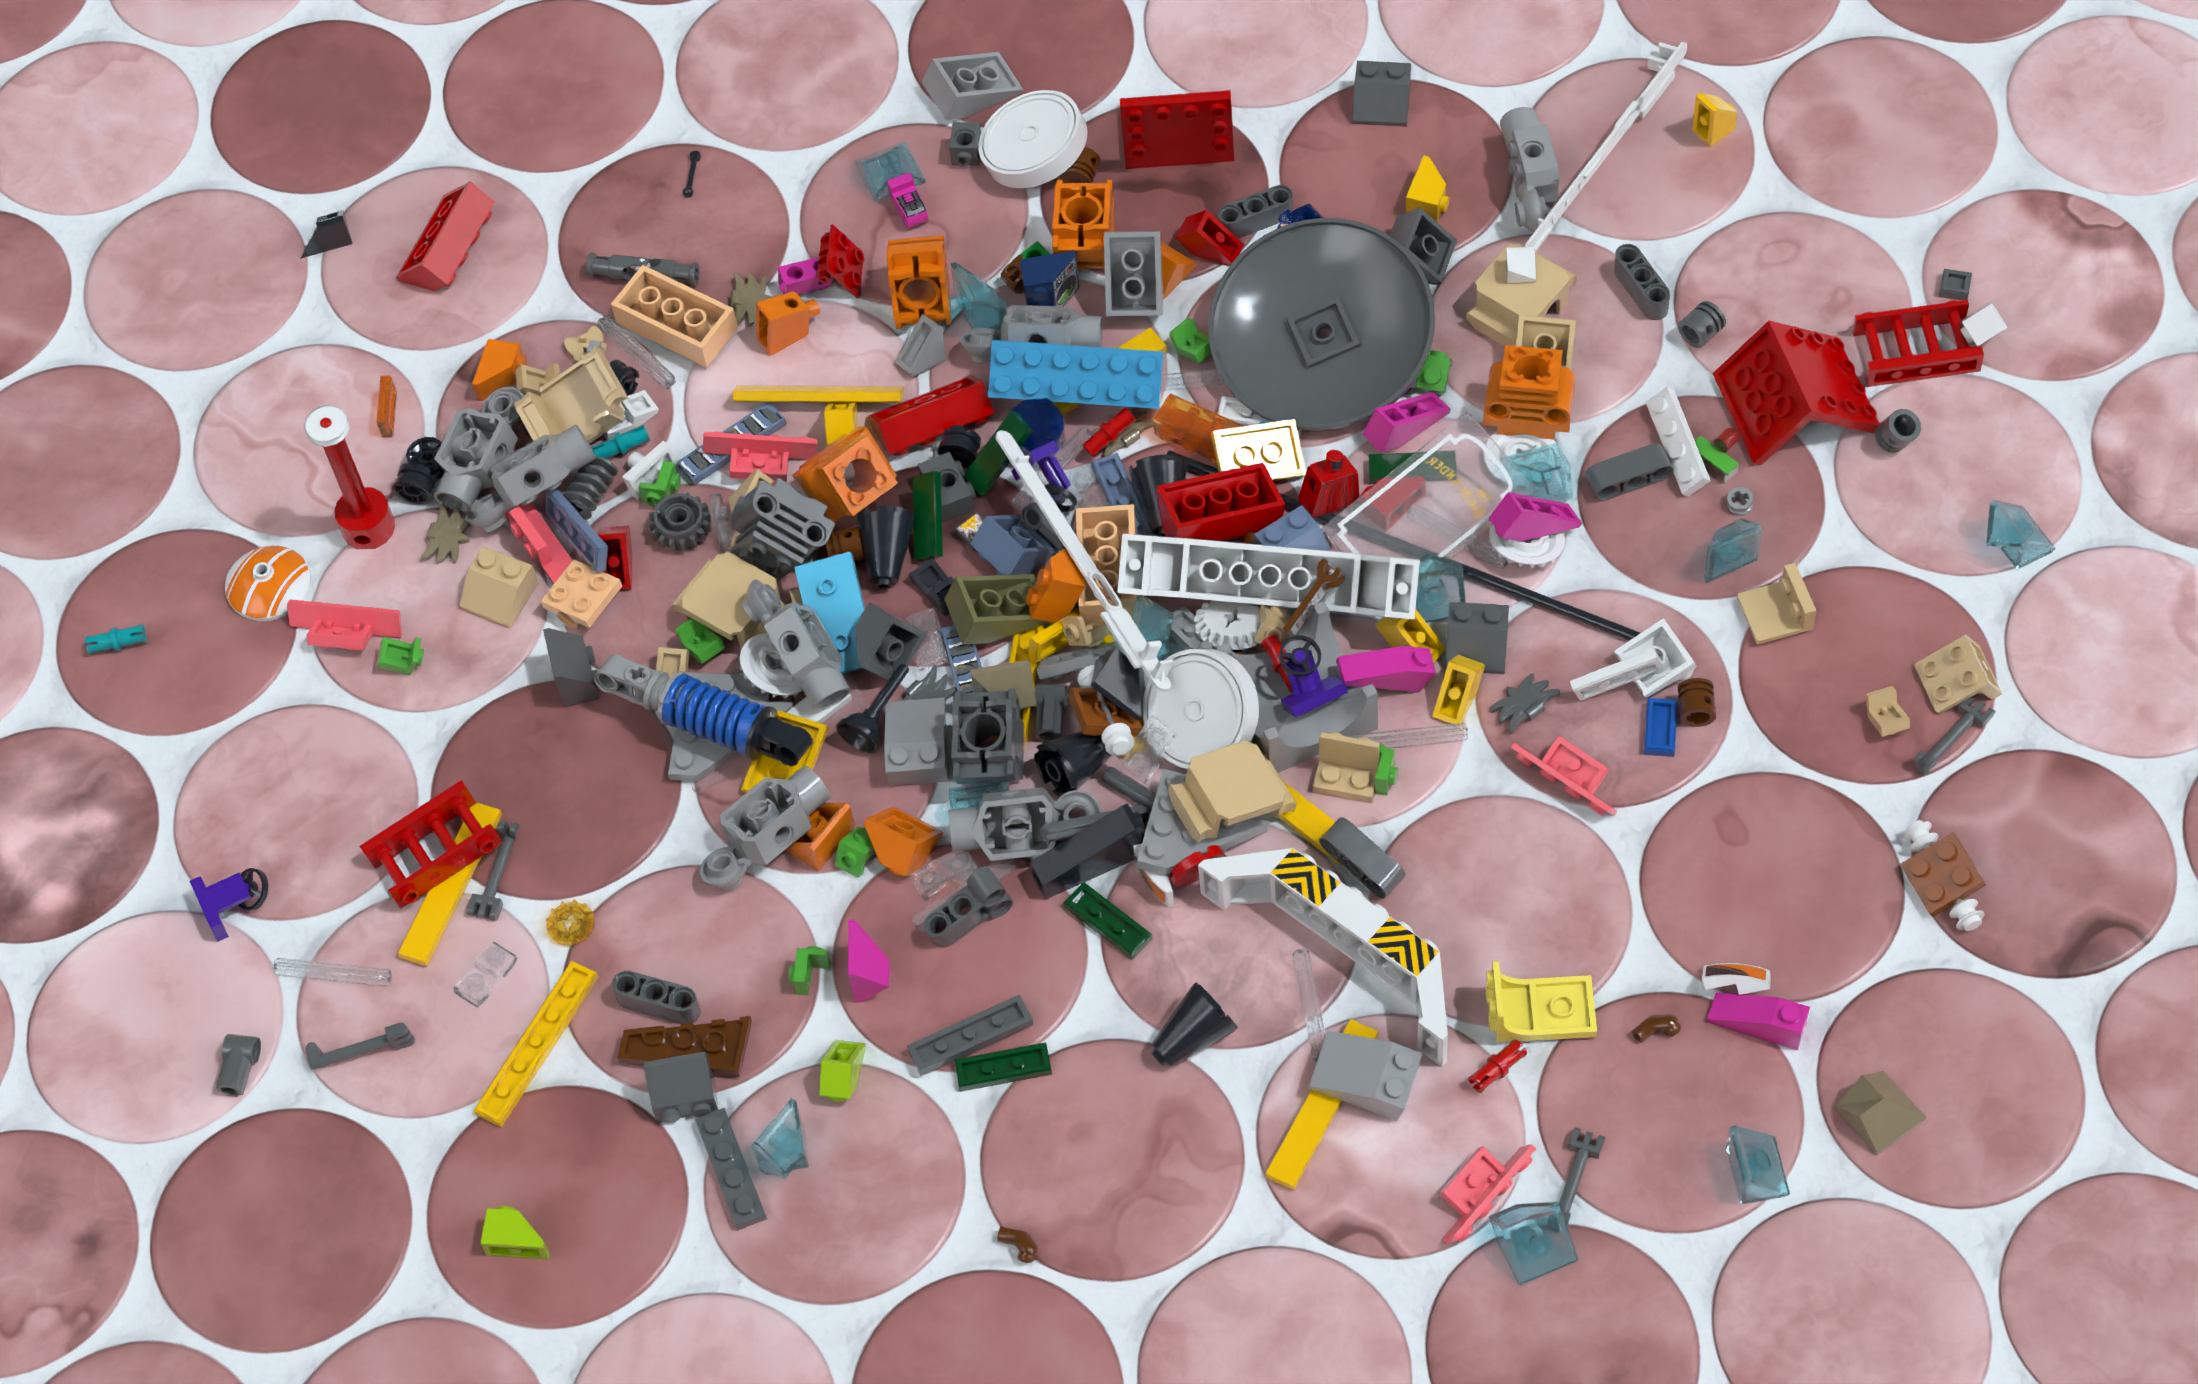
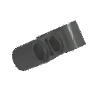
(982, 894)

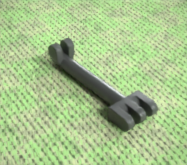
(1925, 762)
(488, 899)
(396, 1035)
(1583, 1151)

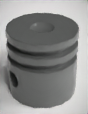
(1704, 323)
(1898, 430)

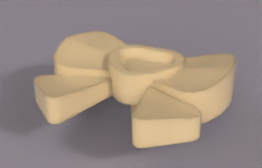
(577, 346)

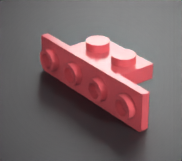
(759, 452)
(539, 540)
(343, 624)
(1573, 767)
(1478, 1184)

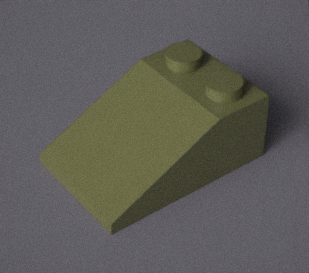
(990, 607)

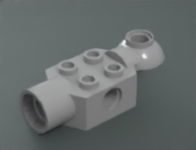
(1531, 163)
(1035, 325)
(473, 446)
(551, 459)
(802, 644)
(1011, 821)
(764, 825)

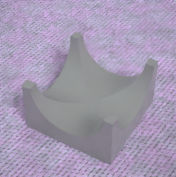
(1296, 739)

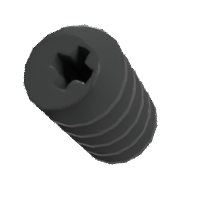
(588, 485)

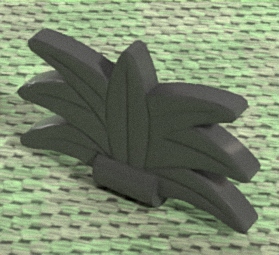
(929, 688)
(1524, 703)

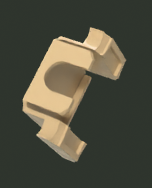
(1503, 302)
(580, 395)
(717, 597)
(1229, 786)

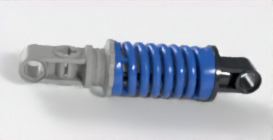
(705, 710)

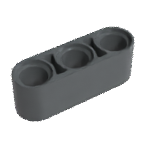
(1256, 210)
(1641, 282)
(1629, 472)
(1362, 857)
(647, 987)

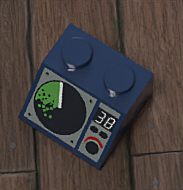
(1050, 279)

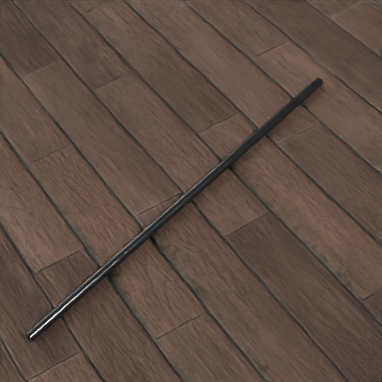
(1471, 573)

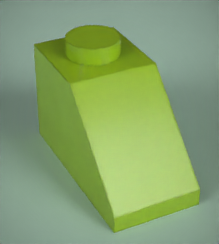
(841, 1070)
(510, 1235)

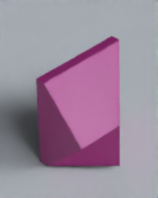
(867, 964)

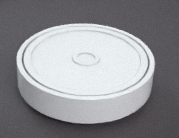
(1032, 139)
(1207, 704)

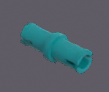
(621, 443)
(116, 639)

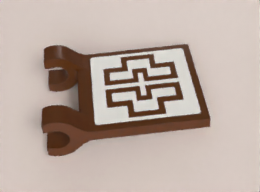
(1323, 583)

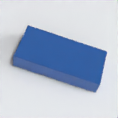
(1660, 727)

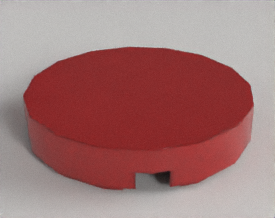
(1187, 870)

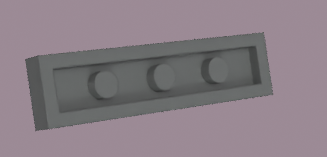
(970, 1035)
(730, 1169)

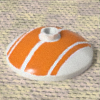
(267, 594)

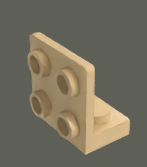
(1779, 608)
(1957, 674)
(1347, 767)

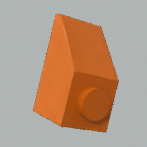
(497, 367)

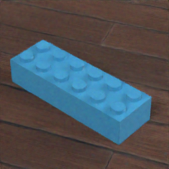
(1076, 374)

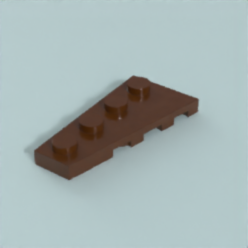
(721, 1040)

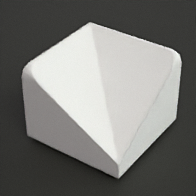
(1520, 264)

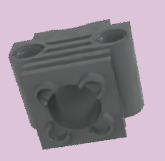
(778, 527)
(977, 718)

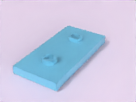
(835, 594)

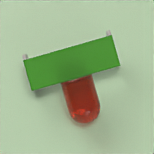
(1716, 454)

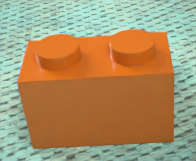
(1056, 589)

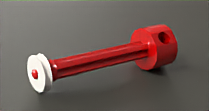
(361, 511)

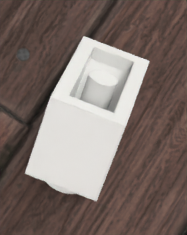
(1983, 324)

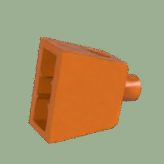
(783, 320)

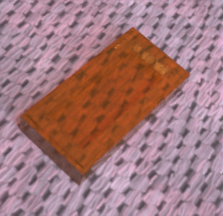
(386, 406)

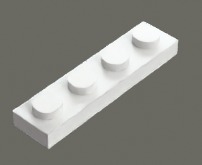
(1678, 441)

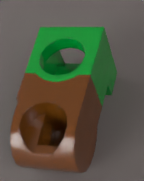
(1012, 272)

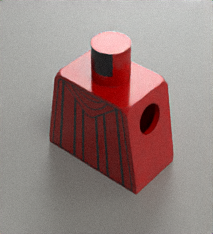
(1329, 485)

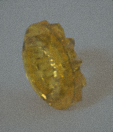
(578, 930)

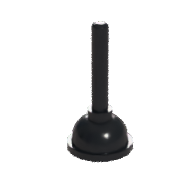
(862, 729)

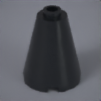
(1150, 473)
(885, 542)
(1070, 760)
(1191, 1027)

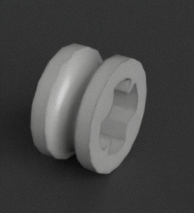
(1744, 494)

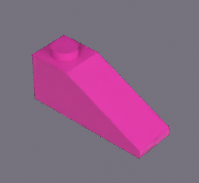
(1402, 421)
(1530, 517)
(1390, 668)
(1761, 1017)

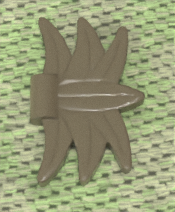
(746, 297)
(1131, 433)
(446, 536)

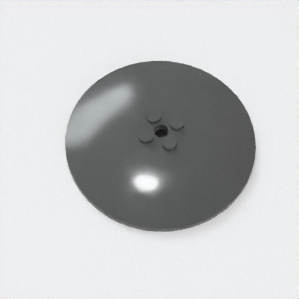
(1313, 279)

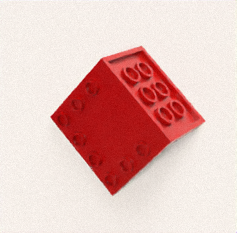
(1177, 129)
(1785, 381)

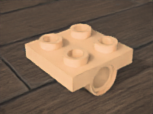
(580, 595)

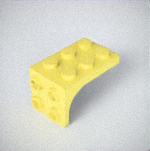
(1539, 1007)

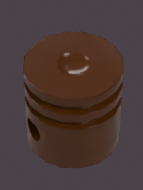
(1082, 169)
(846, 541)
(1698, 700)

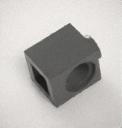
(965, 143)

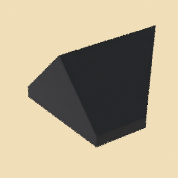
(329, 234)

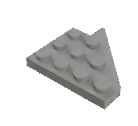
(697, 757)
(1168, 840)

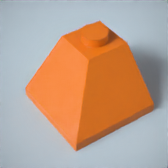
(901, 840)

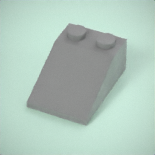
(969, 83)
(1133, 273)
(916, 742)
(1366, 1072)

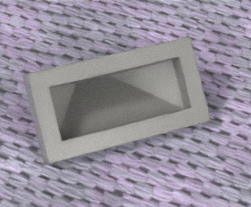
(923, 348)

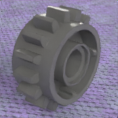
(675, 509)

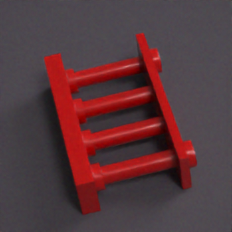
(1920, 366)
(419, 824)

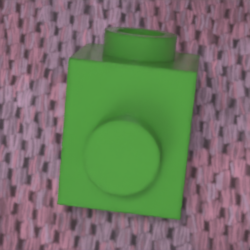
(1190, 342)
(1435, 372)
(666, 484)
(699, 640)
(399, 655)
(1386, 771)
(854, 852)
(806, 960)

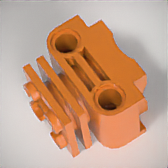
(1081, 219)
(918, 280)
(1529, 393)
(824, 477)

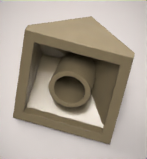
(1005, 677)
(1878, 1111)

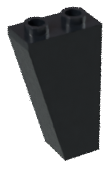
(1089, 852)

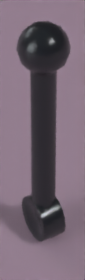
(694, 157)

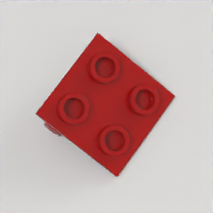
(840, 260)

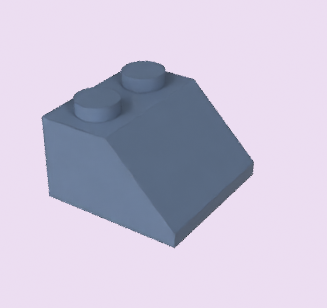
(1293, 530)
(1011, 545)

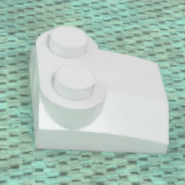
(1674, 657)

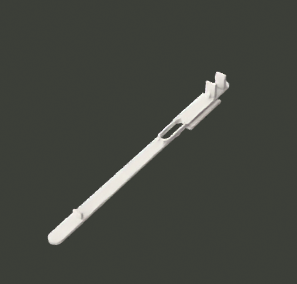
(1640, 106)
(1136, 648)

